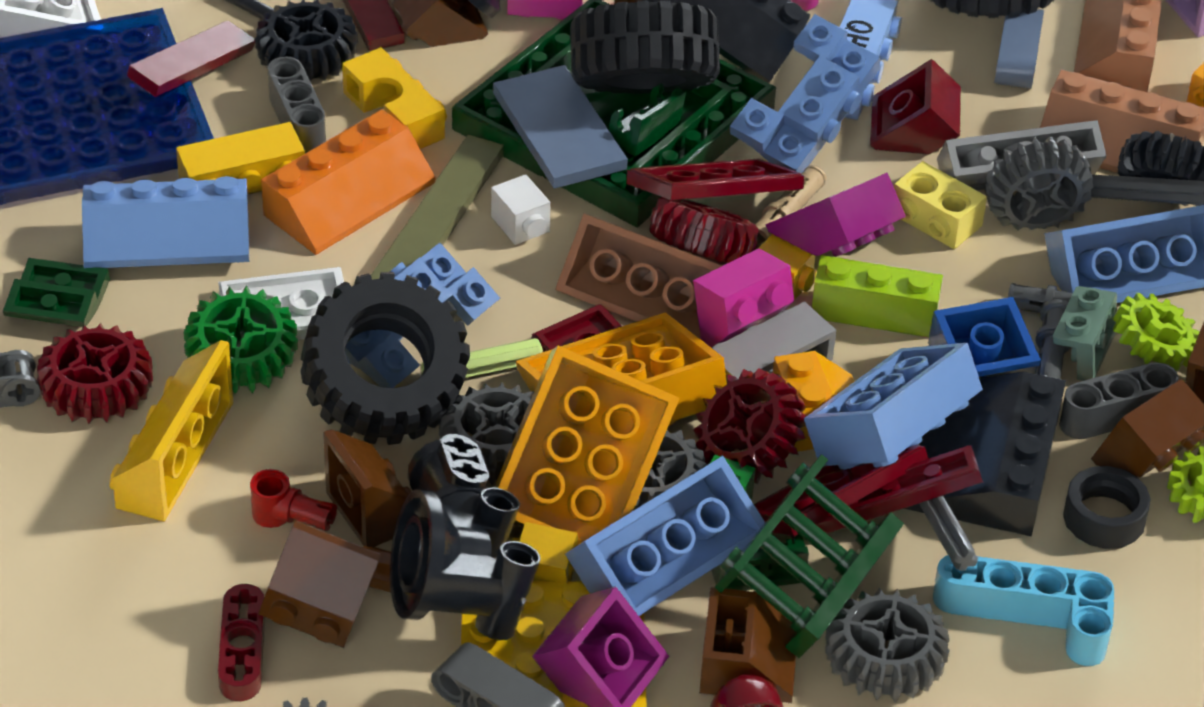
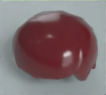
(747, 692)

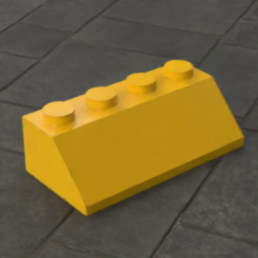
(175, 435)

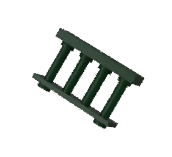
(849, 564)

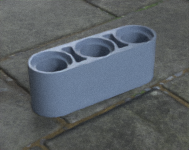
(1019, 49)

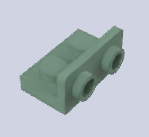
(1087, 328)

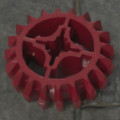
(703, 229)
(95, 373)
(764, 429)

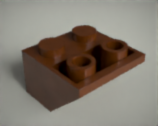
(746, 639)

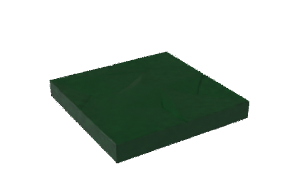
(698, 138)

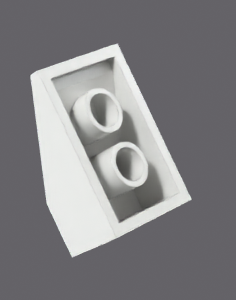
(37, 15)

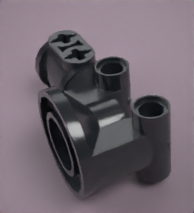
(454, 544)

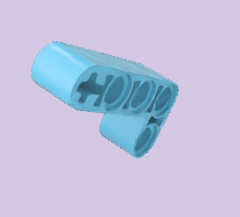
(1035, 596)

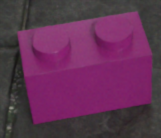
(601, 652)

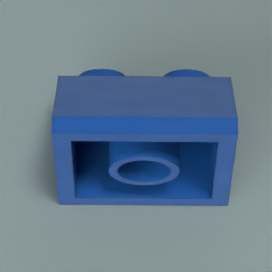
(993, 332)

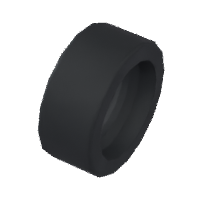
(1102, 530)

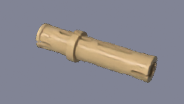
(790, 201)

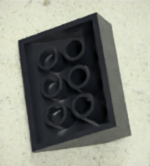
(1012, 439)

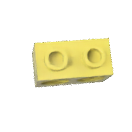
(940, 204)

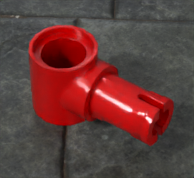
(277, 502)

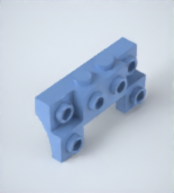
(817, 103)
(381, 352)

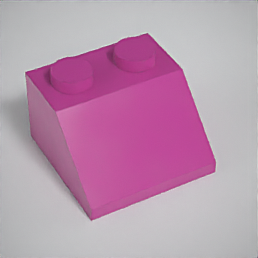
(741, 295)

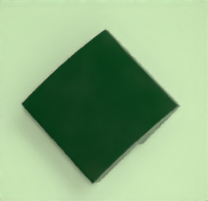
(57, 292)

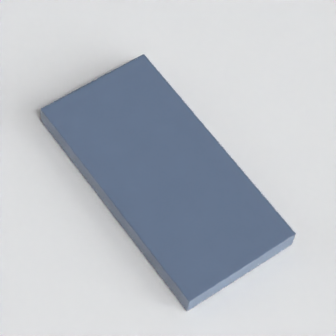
(560, 126)

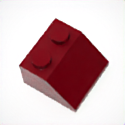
(916, 112)

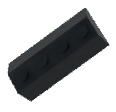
(755, 32)

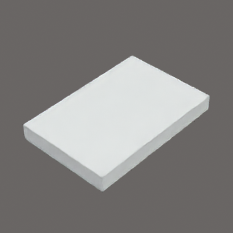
(294, 290)

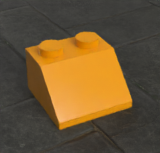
(815, 380)

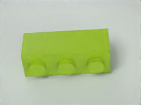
(876, 295)

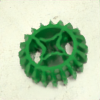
(267, 339)

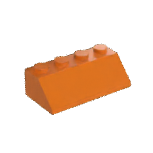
(346, 182)

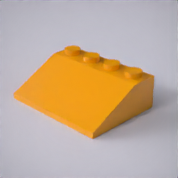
(654, 352)
(584, 445)

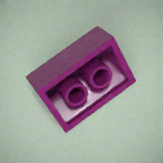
(842, 219)

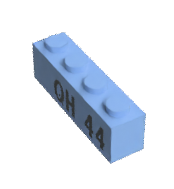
(871, 27)

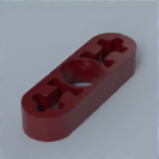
(249, 656)

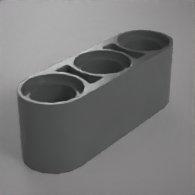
(296, 101)
(1100, 402)
(481, 680)

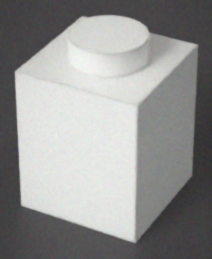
(520, 209)

